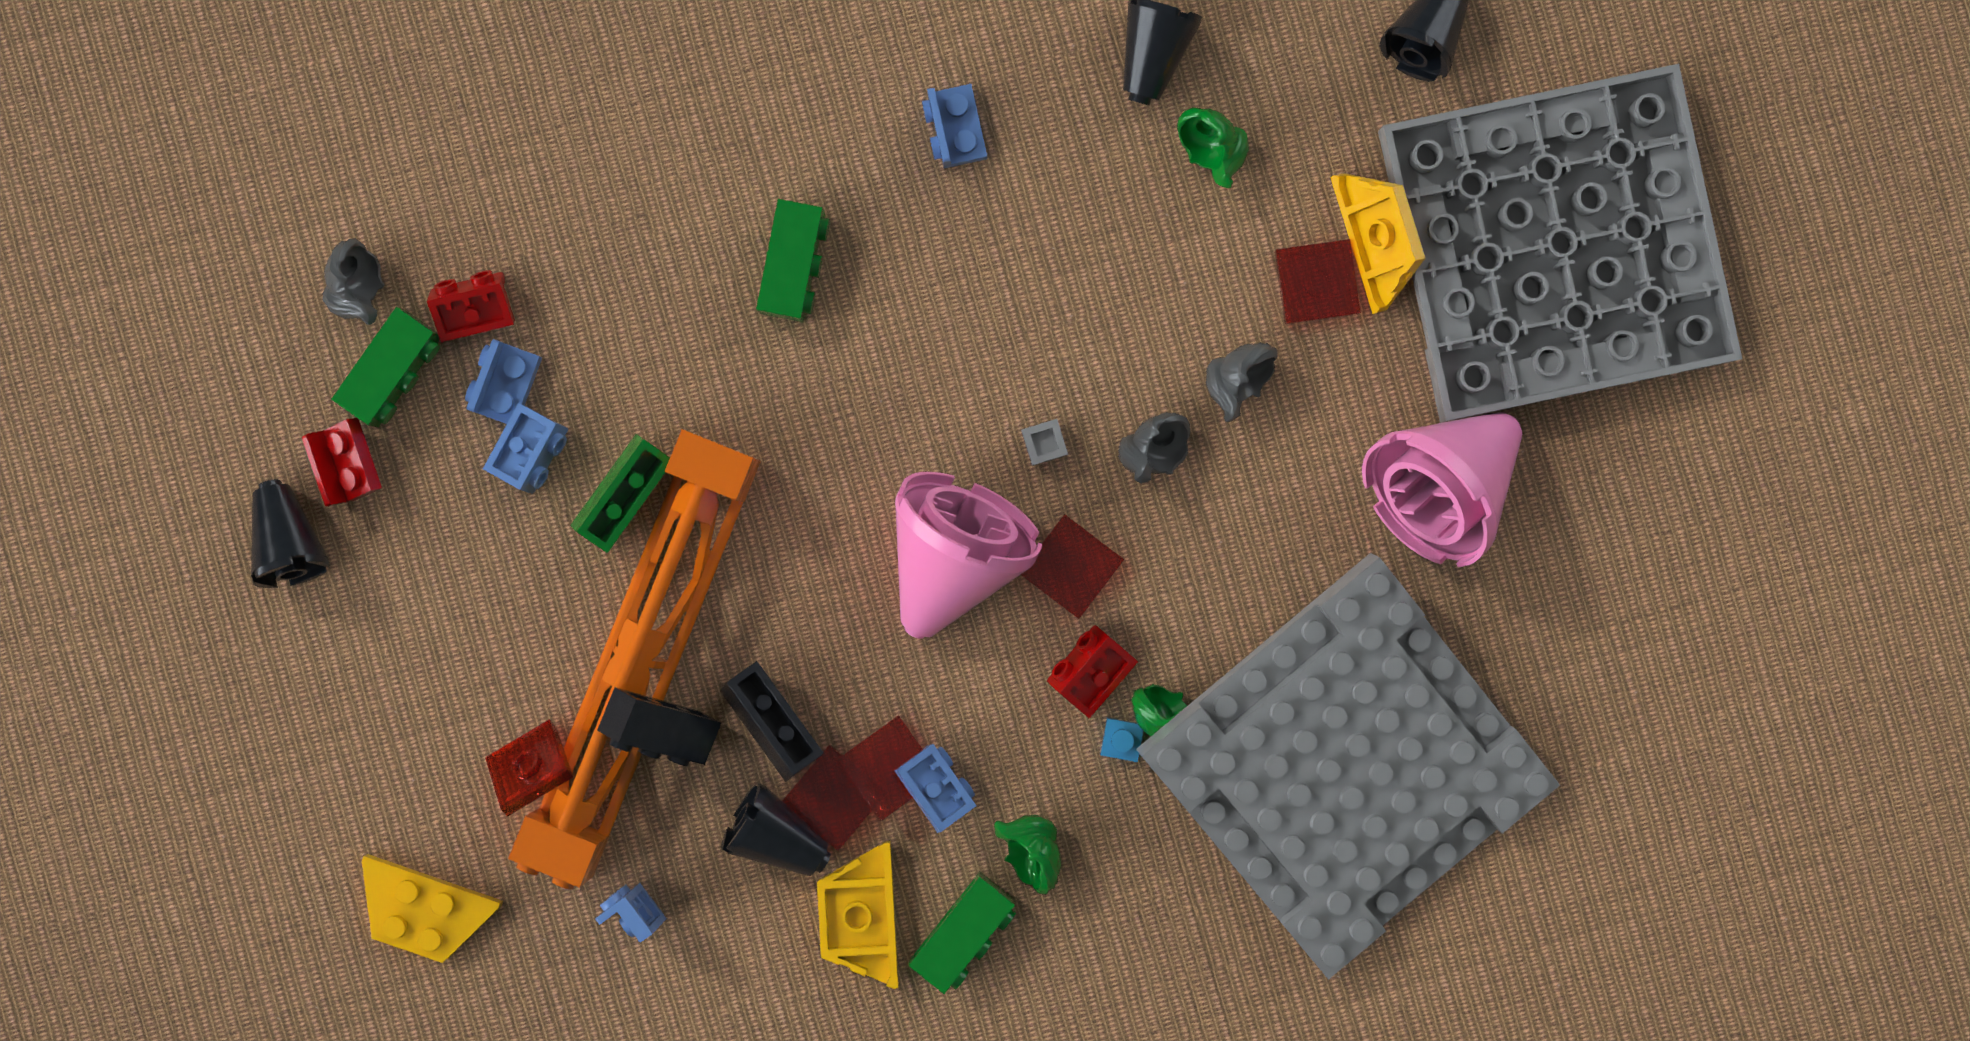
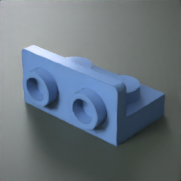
(956, 126)
(502, 381)
(526, 449)
(936, 787)
(637, 911)

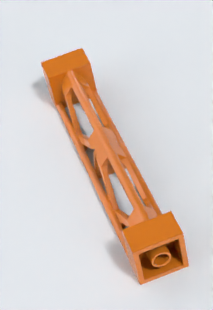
(560, 838)

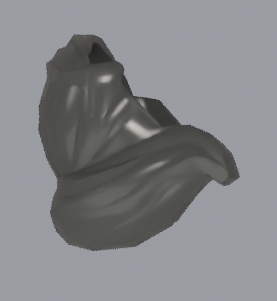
(352, 281)
(1240, 376)
(1155, 446)

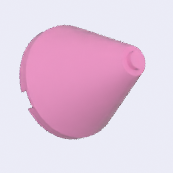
(1445, 484)
(955, 549)

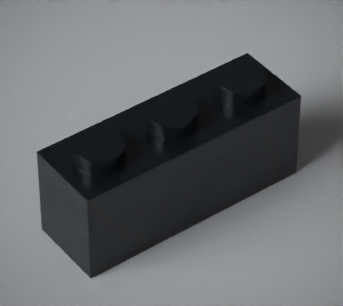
(771, 721)
(658, 728)

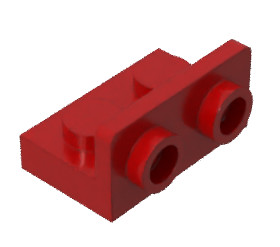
(470, 305)
(342, 462)
(1091, 671)

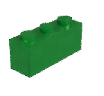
(792, 260)
(387, 368)
(621, 493)
(963, 934)

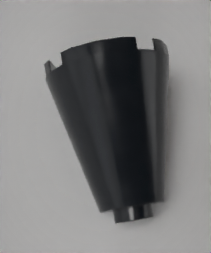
(1425, 38)
(1154, 47)
(283, 538)
(774, 835)

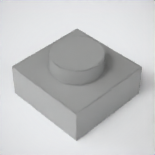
(1044, 442)

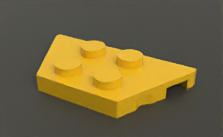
(1380, 235)
(421, 910)
(860, 916)

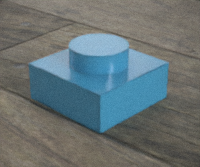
(1121, 739)

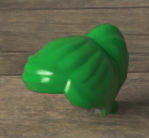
(1213, 143)
(1156, 707)
(1032, 851)

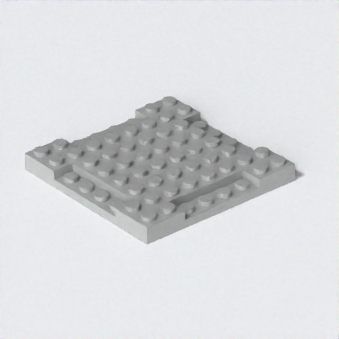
(1562, 243)
(1347, 764)

